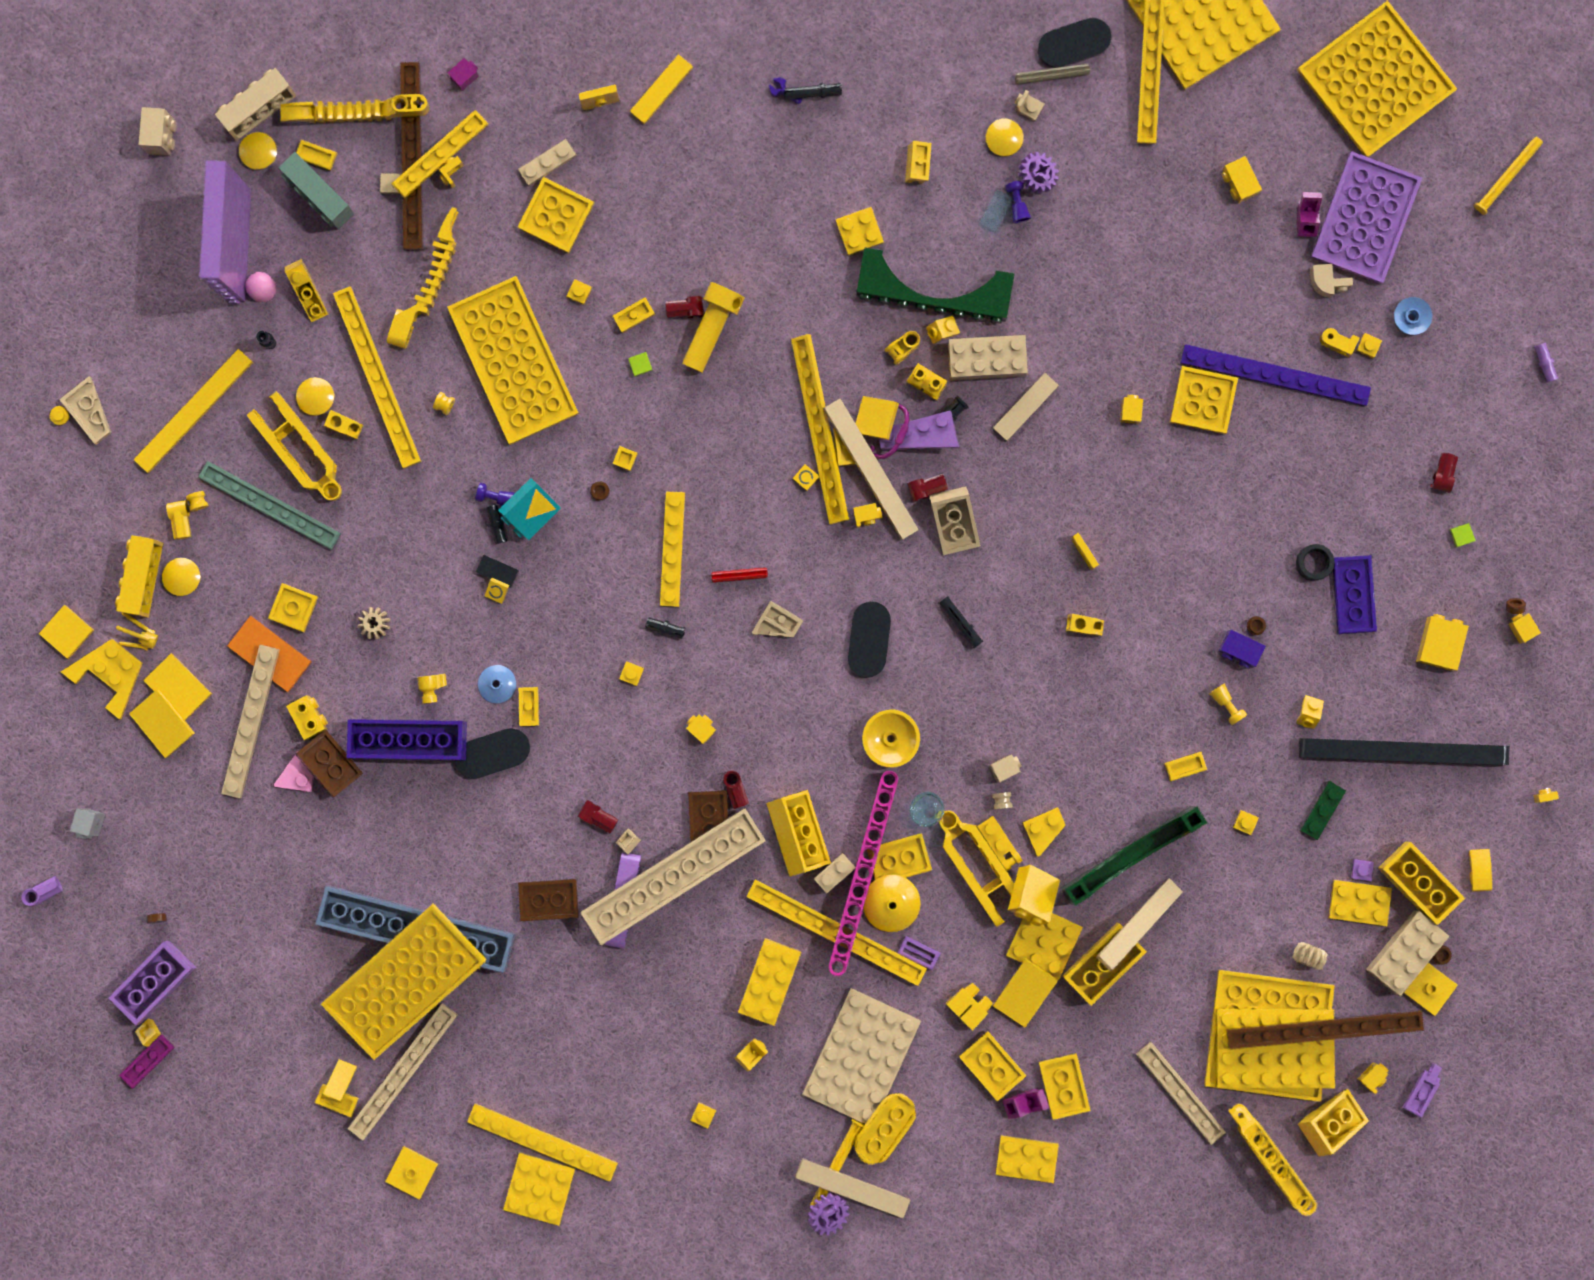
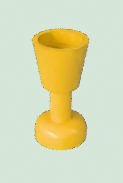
(1223, 697)

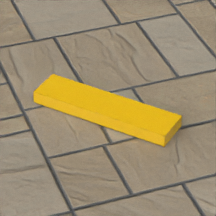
(661, 89)

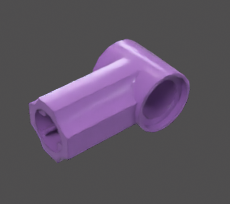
(43, 891)

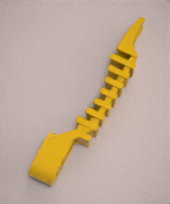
(370, 111)
(403, 320)

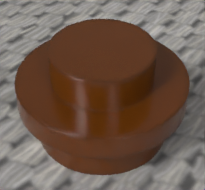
(1256, 625)
(1442, 956)

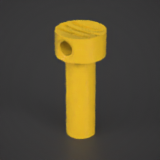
(721, 303)

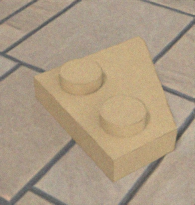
(777, 622)

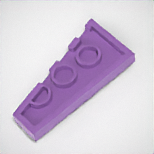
(927, 432)

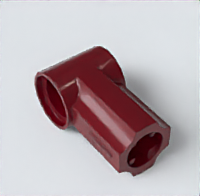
(685, 308)
(1445, 471)
(924, 487)
(736, 791)
(595, 815)

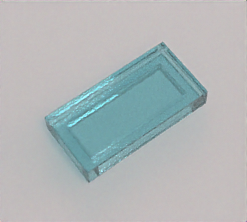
(996, 210)

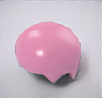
(260, 287)

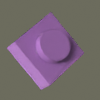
(1362, 870)

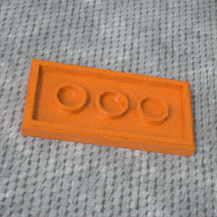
(290, 662)

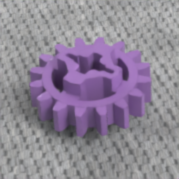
(1038, 181)
(828, 1214)

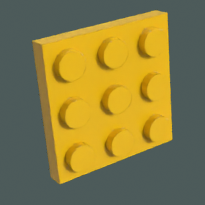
(556, 215)
(1203, 400)
(1045, 945)
(539, 1189)

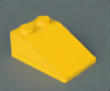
(1333, 1123)

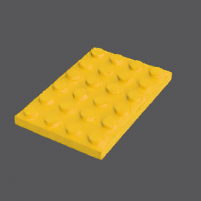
(1274, 1065)

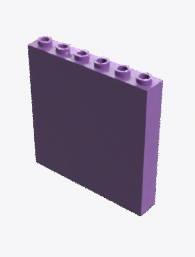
(225, 232)

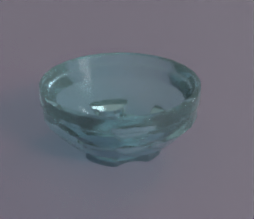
(921, 804)

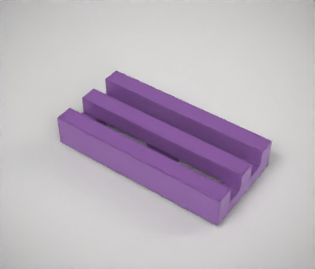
(908, 939)

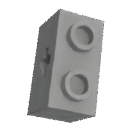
(87, 823)

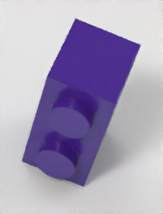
(1242, 649)

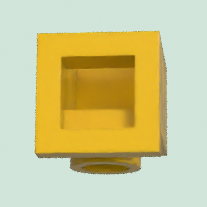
(867, 514)
(1374, 1076)

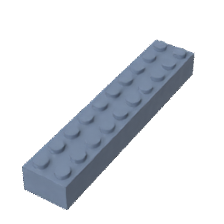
(386, 919)

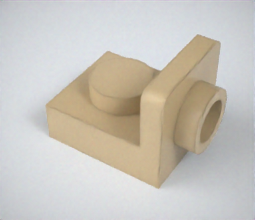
(1028, 106)

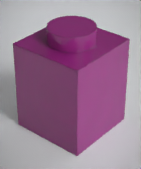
(463, 73)

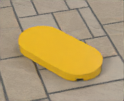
(885, 1128)

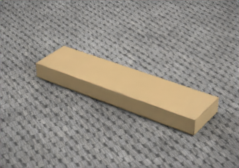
(1025, 407)

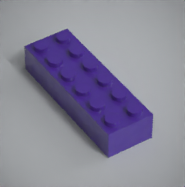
(406, 739)

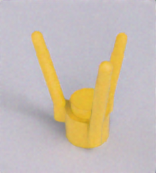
(147, 639)

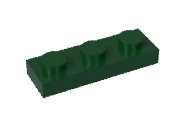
(1323, 810)

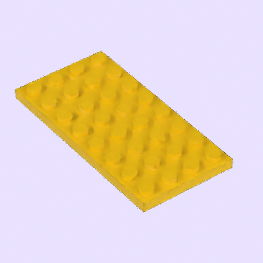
(513, 360)
(403, 981)

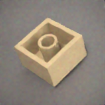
(156, 131)

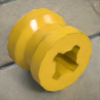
(443, 403)
(197, 501)

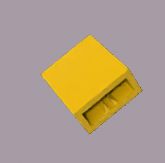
(1442, 642)
(1033, 895)

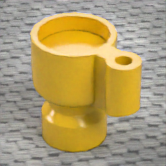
(429, 684)

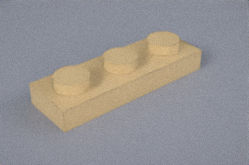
(547, 162)

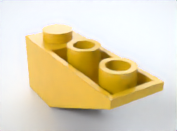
(306, 290)

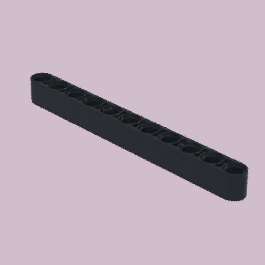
(1404, 751)

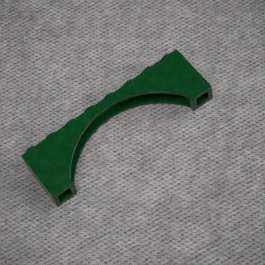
(879, 282)
(1163, 835)

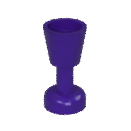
(1019, 208)
(501, 497)

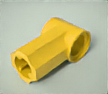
(179, 514)

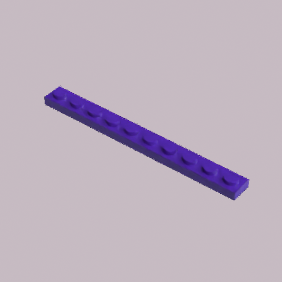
(1275, 375)

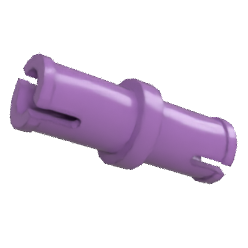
(1546, 362)

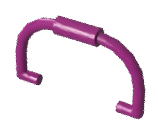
(900, 437)

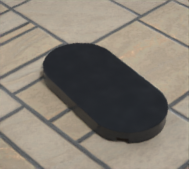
(1074, 42)
(869, 639)
(494, 753)

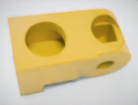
(1333, 340)
(343, 425)
(1084, 625)

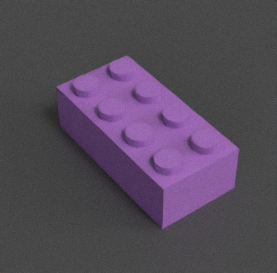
(152, 982)

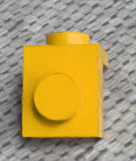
(449, 168)
(942, 329)
(1310, 712)
(751, 1054)

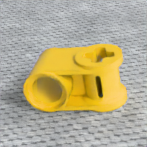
(902, 347)

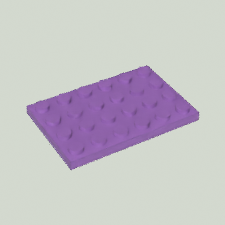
(1366, 217)

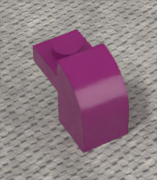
(1308, 214)
(1025, 1103)

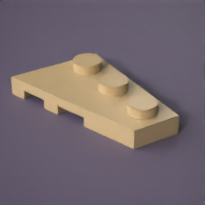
(87, 410)

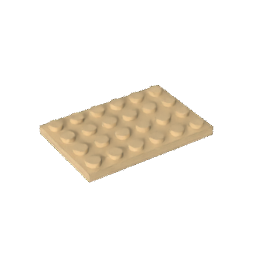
(861, 1056)

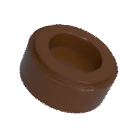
(600, 491)
(1515, 606)
(156, 918)

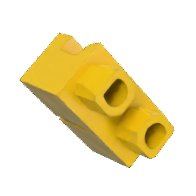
(929, 381)
(963, 1000)

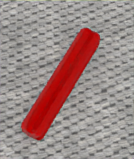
(743, 574)

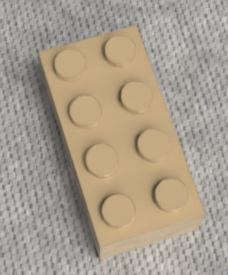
(255, 104)
(987, 357)
(1407, 952)

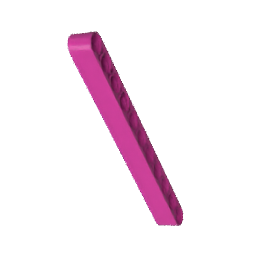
(863, 863)

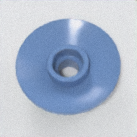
(1419, 309)
(505, 689)

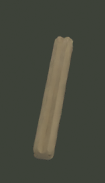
(1052, 74)

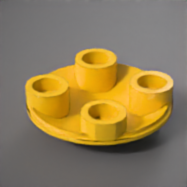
(1004, 137)
(257, 150)
(315, 396)
(181, 576)

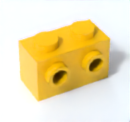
(307, 717)

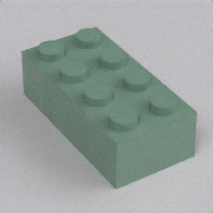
(313, 187)

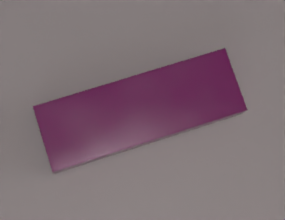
(147, 1061)

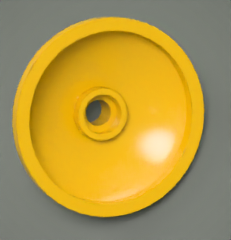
(905, 738)
(891, 889)

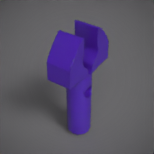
(775, 92)

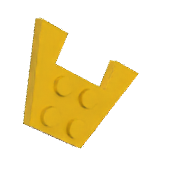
(114, 667)

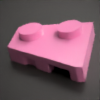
(295, 777)

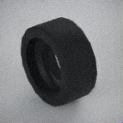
(1329, 562)

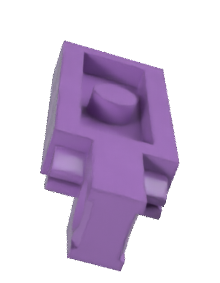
(1423, 1091)

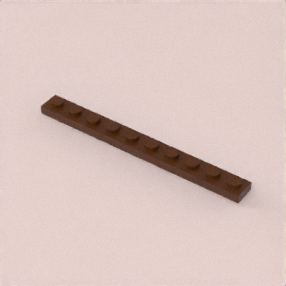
(411, 152)
(1325, 1029)

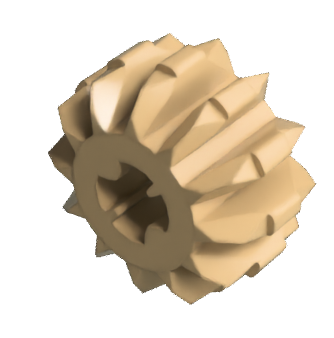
(368, 627)
(1310, 956)

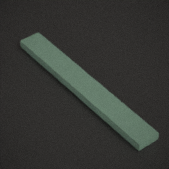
(269, 505)

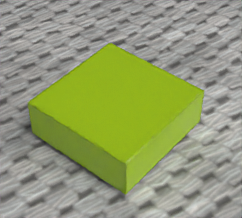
(640, 364)
(1462, 535)

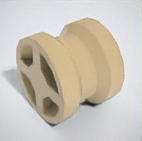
(1002, 800)

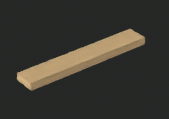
(1139, 924)
(1180, 1093)
(852, 1188)

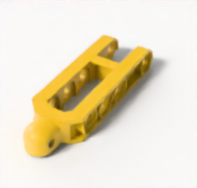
(327, 484)
(953, 828)
(1287, 1179)

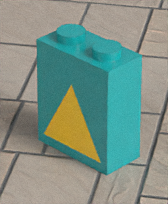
(529, 509)

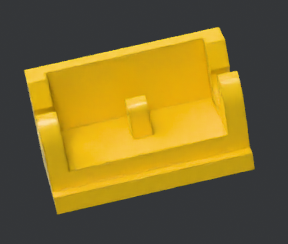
(918, 162)

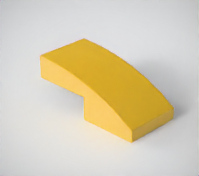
(1480, 870)

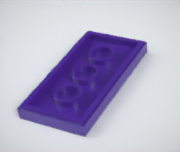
(1354, 594)

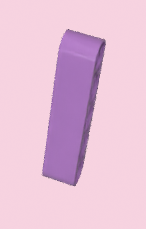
(627, 871)

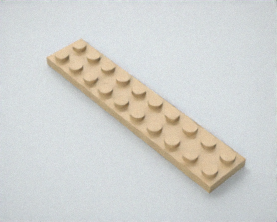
(672, 876)

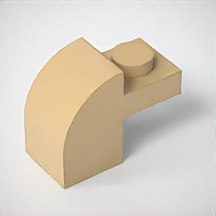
(1323, 281)

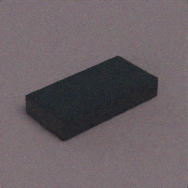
(494, 569)

